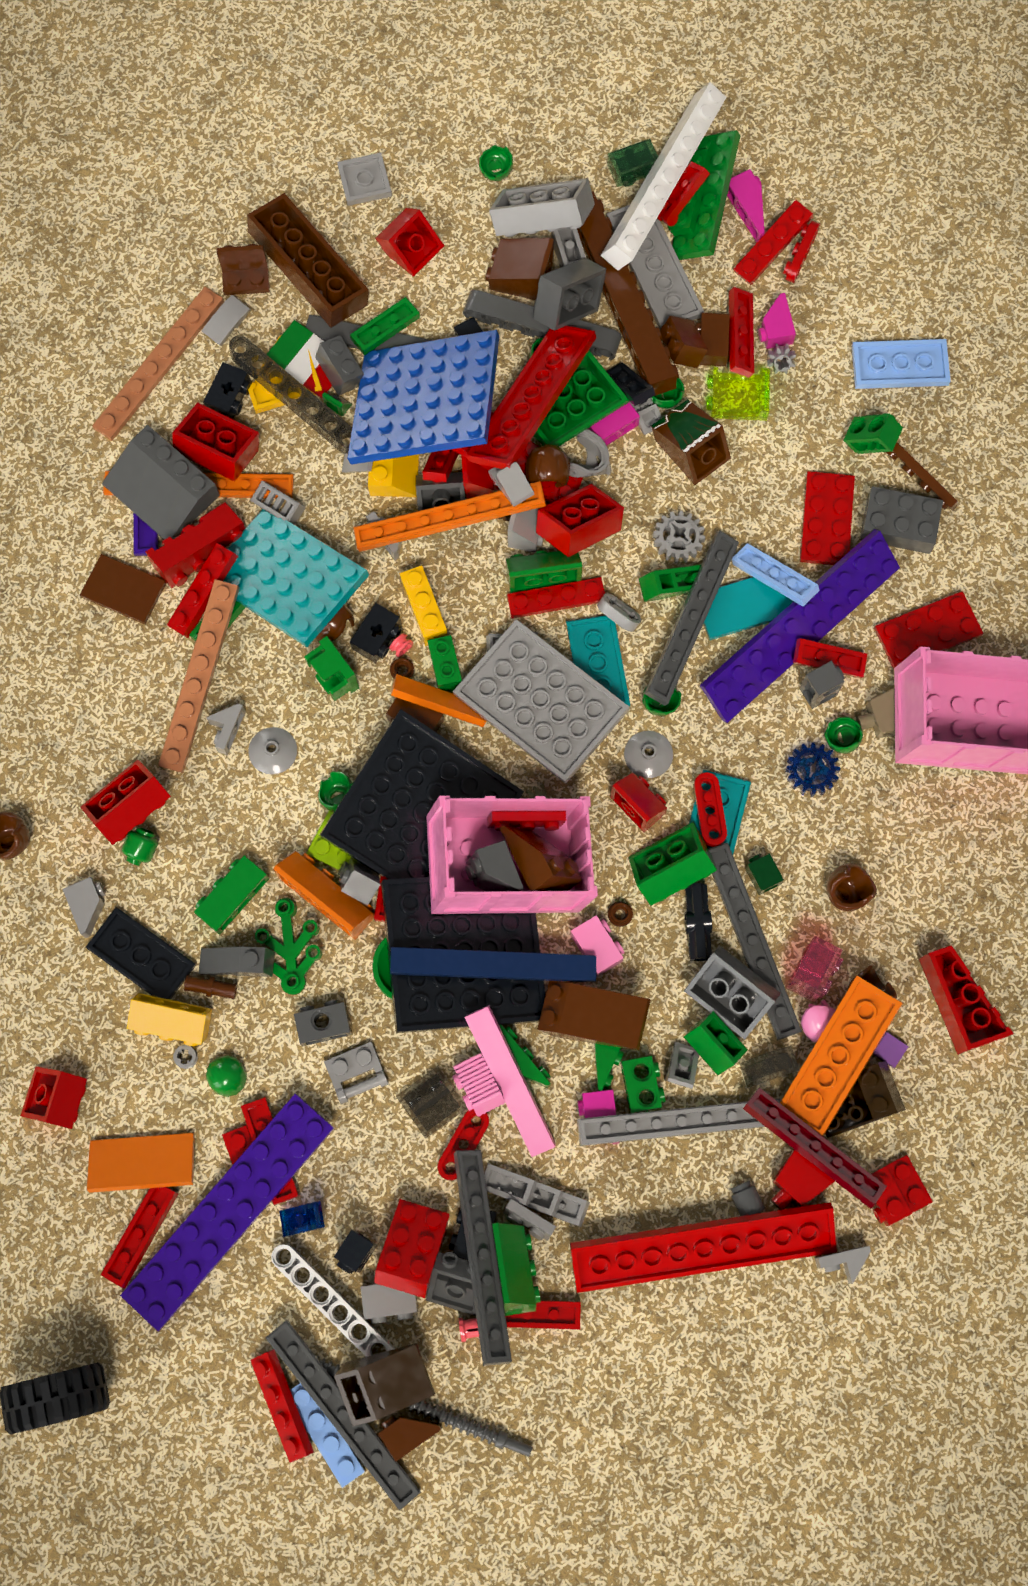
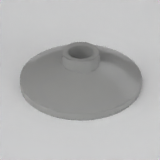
(276, 761)
(646, 765)

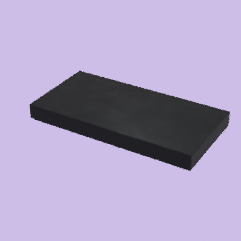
(140, 955)

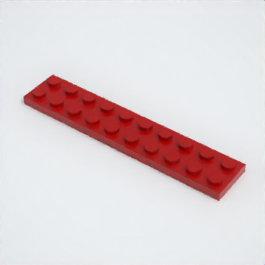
(703, 1247)

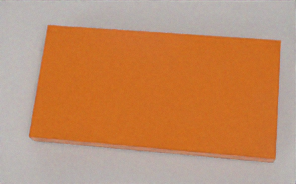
(141, 1162)

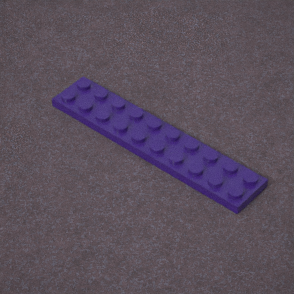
(773, 648)
(227, 1212)

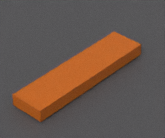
(434, 699)

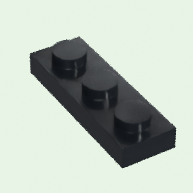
(631, 384)

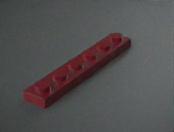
(815, 1148)

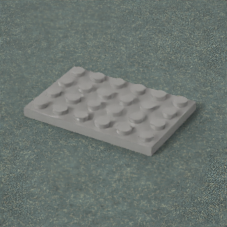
(541, 701)

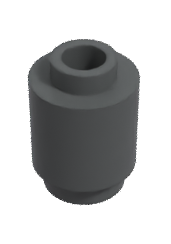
(747, 1199)

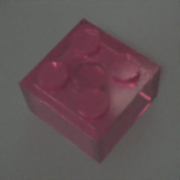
(814, 969)

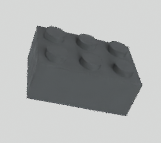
(569, 293)
(903, 519)
(732, 992)

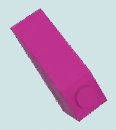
(746, 198)

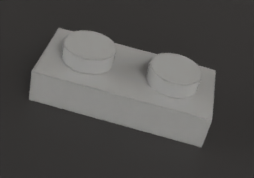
(521, 1215)

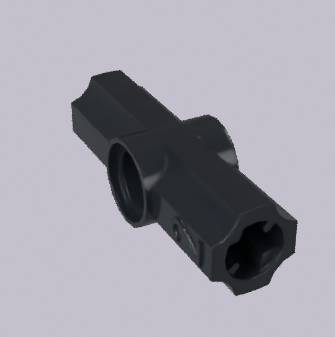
(698, 922)

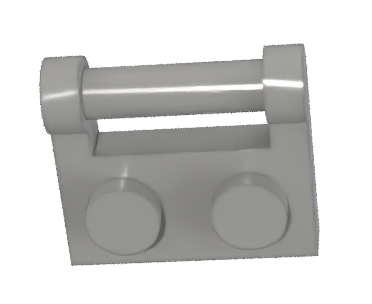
(352, 1065)

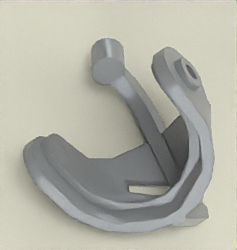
(595, 447)

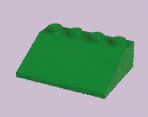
(582, 403)

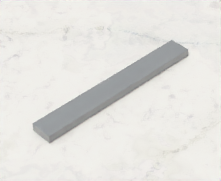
(665, 1123)

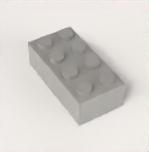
(542, 207)

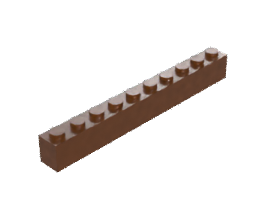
(628, 306)

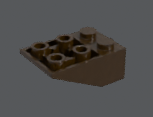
(869, 1100)
(383, 1383)

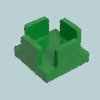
(332, 670)

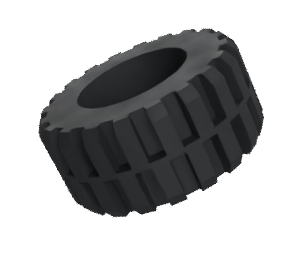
(54, 1398)

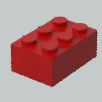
(216, 441)
(579, 520)
(125, 802)
(411, 1248)

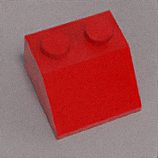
(410, 240)
(638, 801)
(54, 1097)

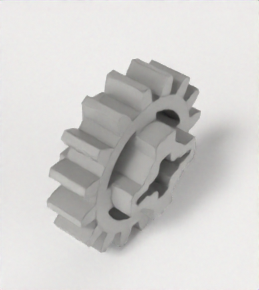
(680, 526)

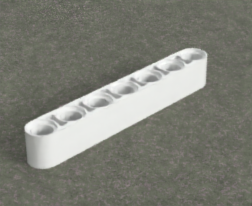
(335, 1299)

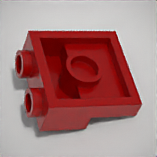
(903, 1192)

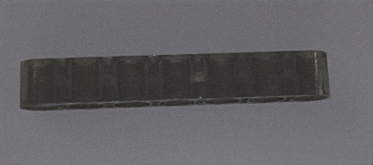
(288, 385)

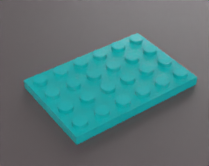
(291, 577)

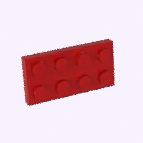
(827, 517)
(933, 626)

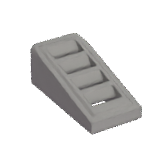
(292, 509)

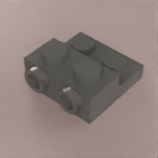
(451, 1283)

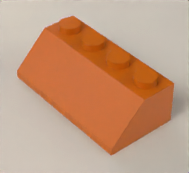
(324, 894)

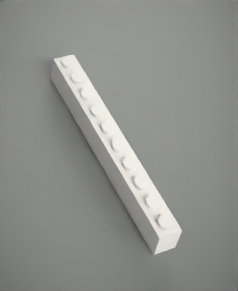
(663, 177)

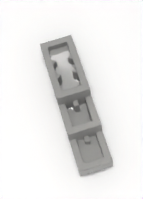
(535, 1195)

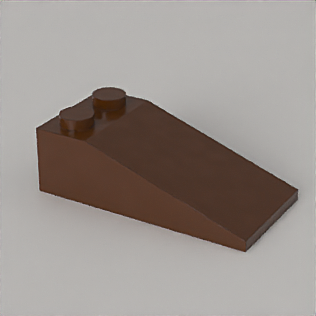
(593, 1015)

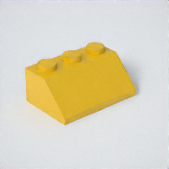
(394, 477)

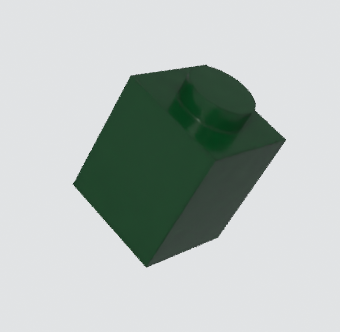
(763, 873)

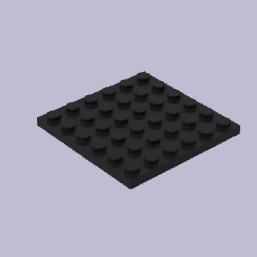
(388, 802)
(442, 1001)

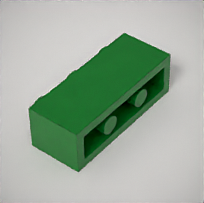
(231, 894)

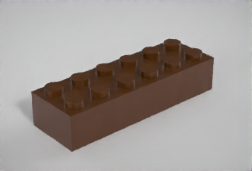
(307, 260)

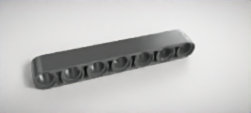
(519, 316)

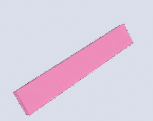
(510, 1081)

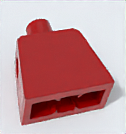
(799, 1181)

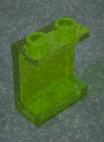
(739, 396)

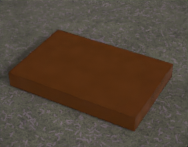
(123, 589)

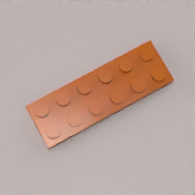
(840, 1054)

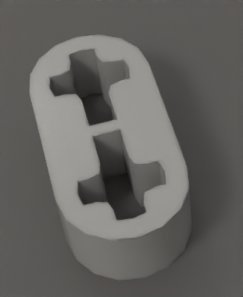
(619, 612)

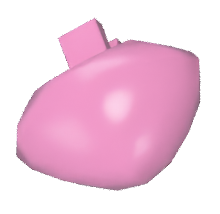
(816, 1019)

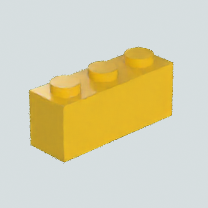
(423, 604)
(169, 1019)

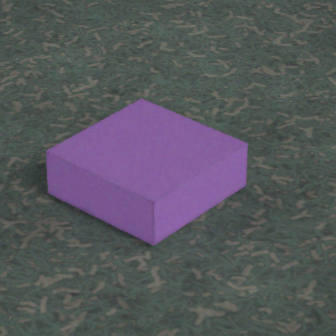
(890, 1050)

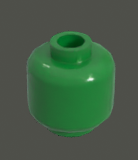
(139, 846)

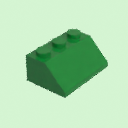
(542, 570)
(671, 864)
(515, 1268)

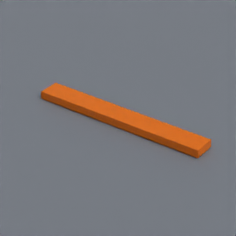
(245, 484)
(443, 518)

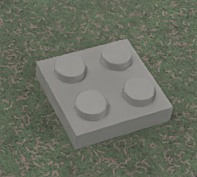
(364, 179)

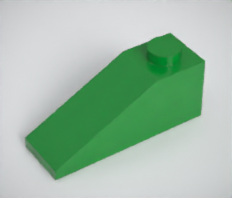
(668, 582)

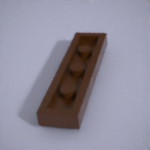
(927, 481)

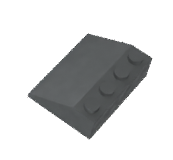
(160, 484)

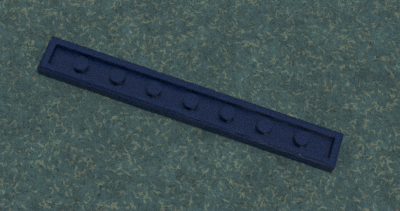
(492, 964)

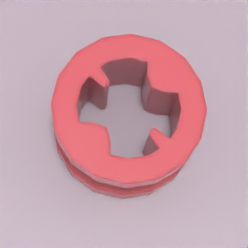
(401, 645)

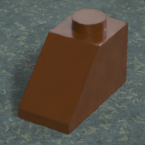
(406, 1434)

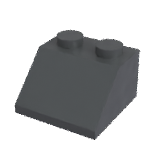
(435, 494)
(493, 869)

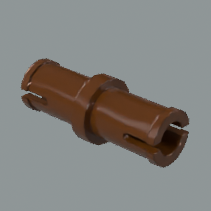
(210, 987)

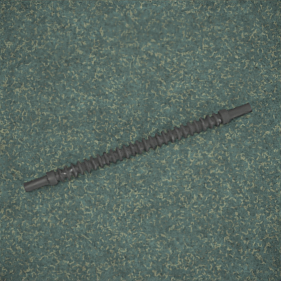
(500, 1439)

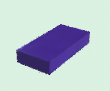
(143, 537)

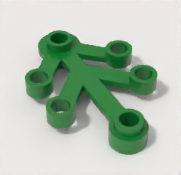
(291, 950)

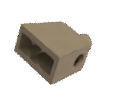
(880, 715)

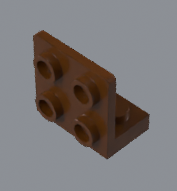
(244, 269)

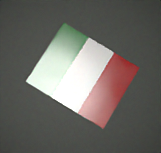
(293, 356)

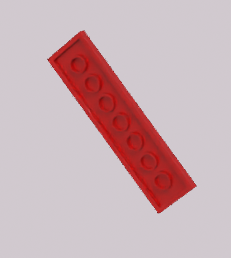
(532, 396)

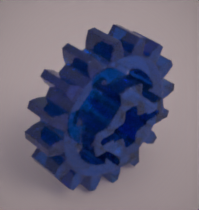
(821, 772)

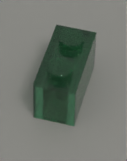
(631, 163)

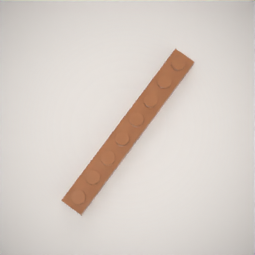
(158, 363)
(199, 676)

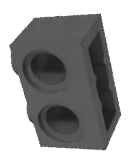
(822, 684)

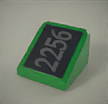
(336, 403)

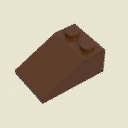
(540, 862)

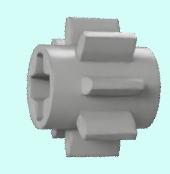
(784, 363)

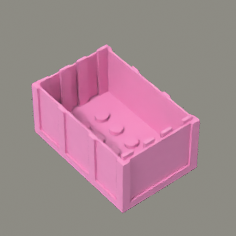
(962, 711)
(460, 827)

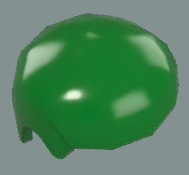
(495, 159)
(671, 397)
(660, 710)
(850, 732)
(335, 783)
(226, 1075)

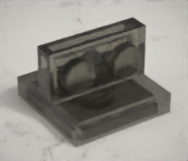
(431, 1102)

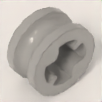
(179, 1062)

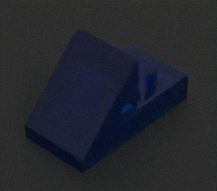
(302, 1219)

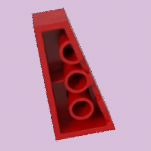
(190, 550)
(957, 1000)

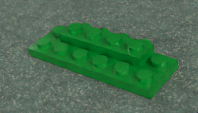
(701, 218)

